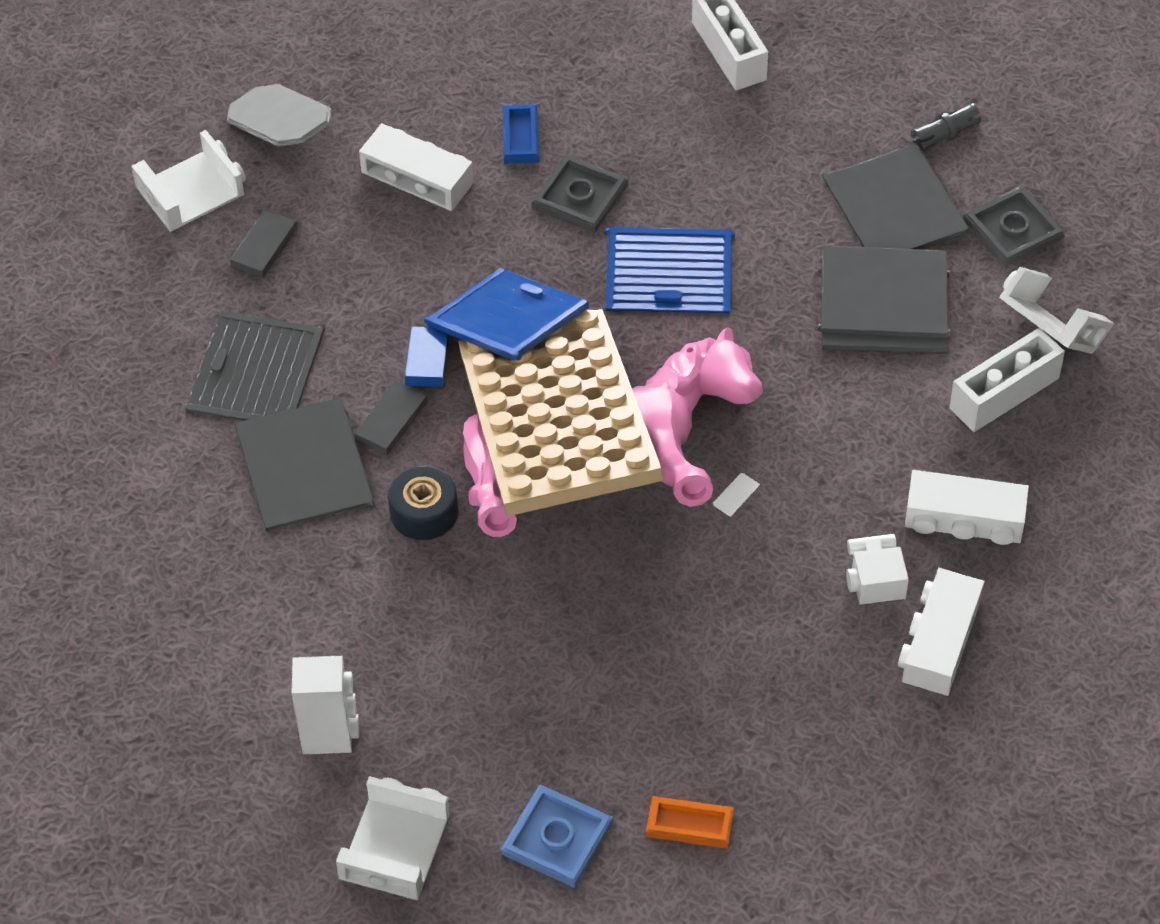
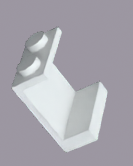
(191, 186)
(1083, 330)
(395, 838)

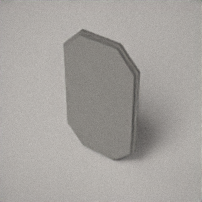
(279, 115)

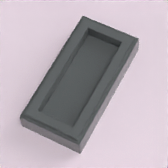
(263, 243)
(390, 418)

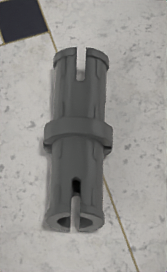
(946, 126)

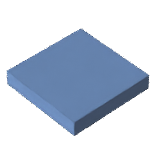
(557, 835)

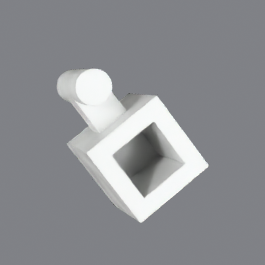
(877, 569)

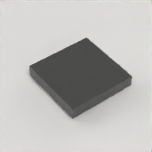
(580, 193)
(1014, 226)

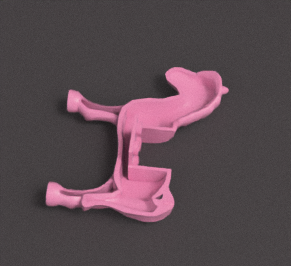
(666, 407)

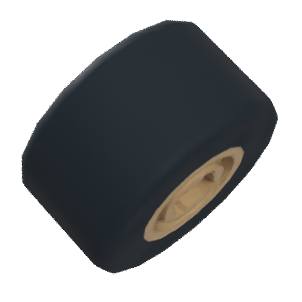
(433, 513)

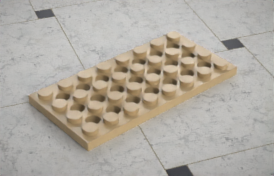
(559, 414)

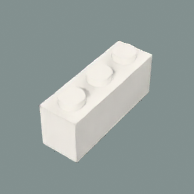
(731, 41)
(416, 167)
(1006, 379)
(966, 507)
(941, 631)
(324, 704)

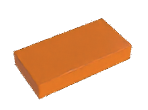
(689, 822)

